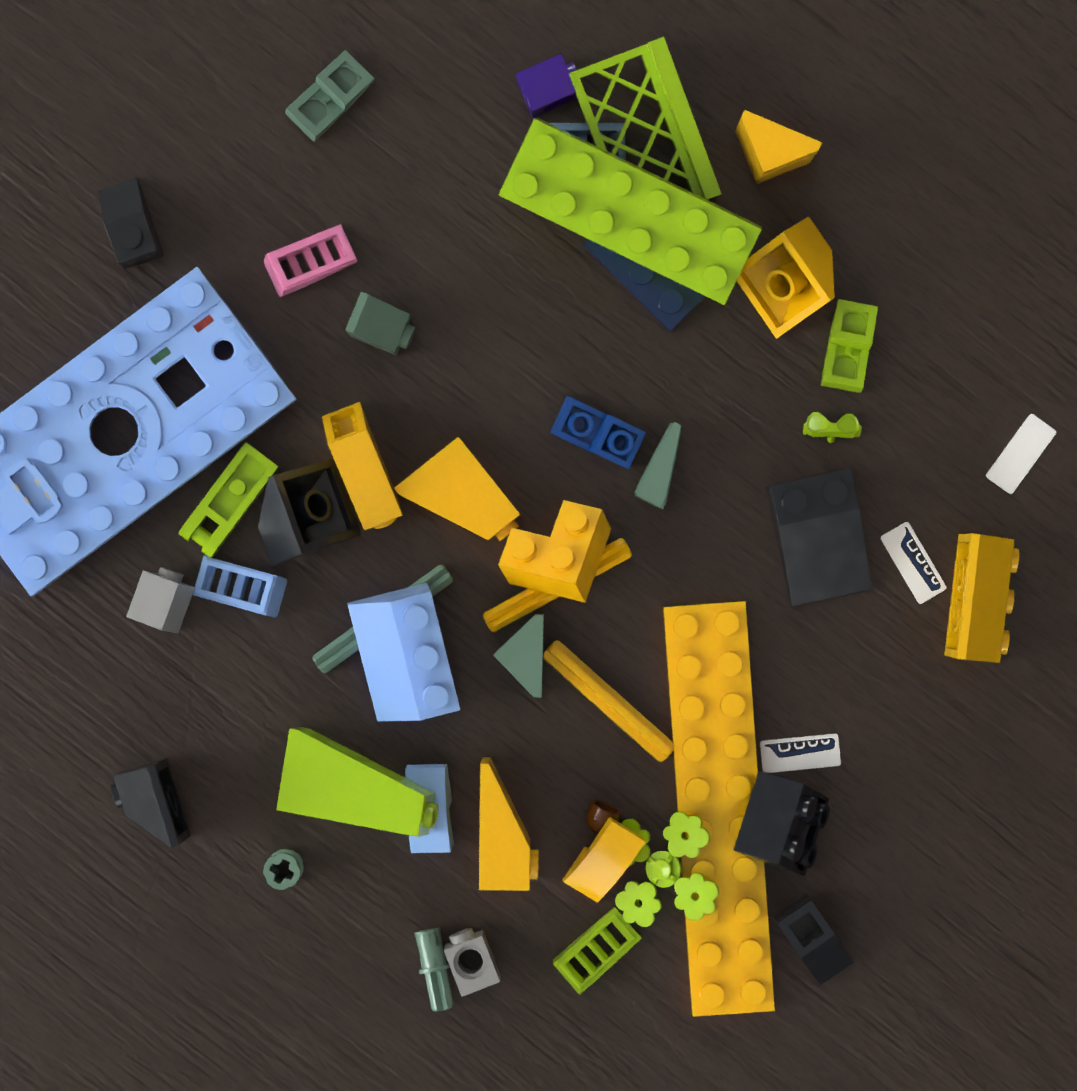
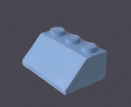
(404, 655)

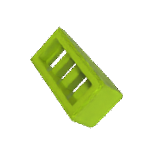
(594, 972)

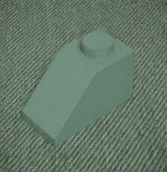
(380, 324)

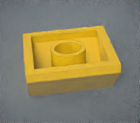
(772, 147)

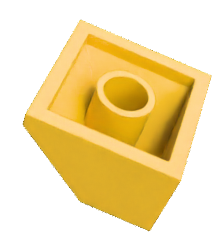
(789, 277)

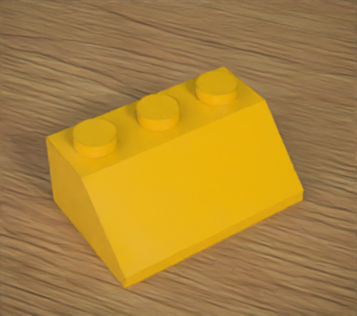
(981, 598)

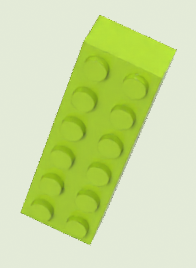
(630, 210)

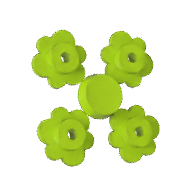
(664, 870)

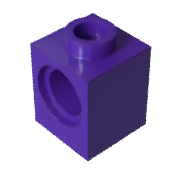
(547, 85)

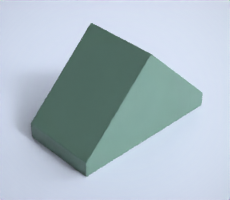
(524, 655)

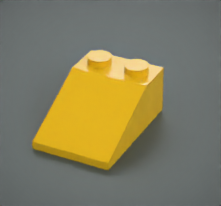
(504, 842)

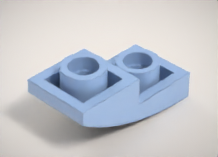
(436, 779)

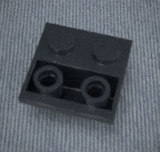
(782, 823)

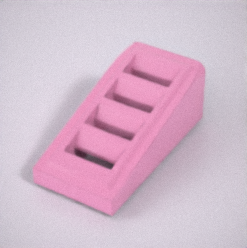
(273, 259)

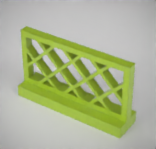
(674, 111)

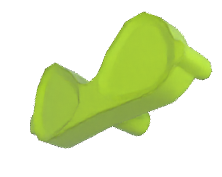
(819, 426)

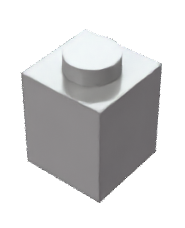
(161, 600)

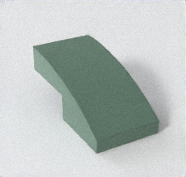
(329, 96)

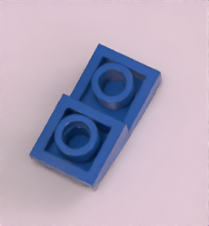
(597, 432)

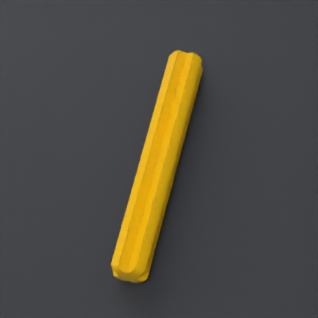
(530, 599)
(608, 701)

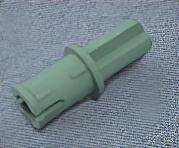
(435, 968)

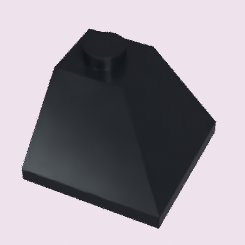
(305, 512)
(152, 801)

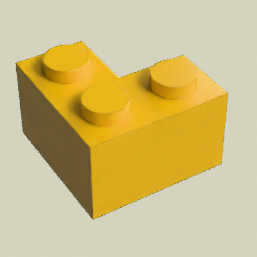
(565, 560)

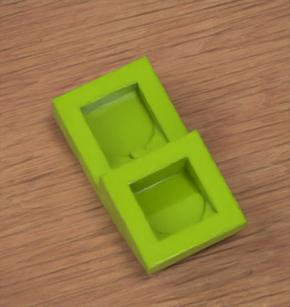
(849, 346)

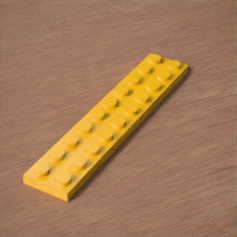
(715, 781)

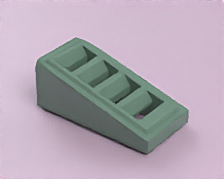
(658, 474)

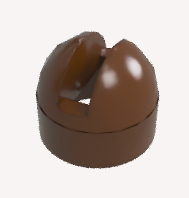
(598, 814)

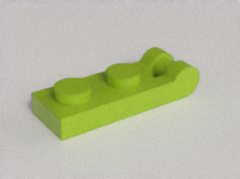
(229, 498)

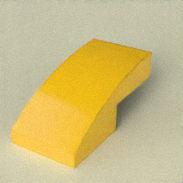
(605, 860)

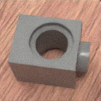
(471, 979)

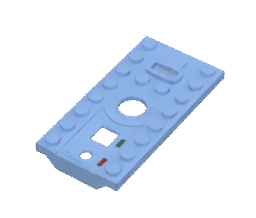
(71, 498)

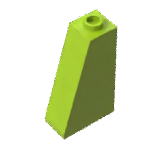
(345, 787)

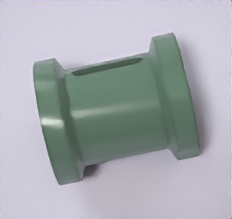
(271, 872)

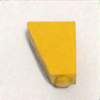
(361, 466)
(461, 492)

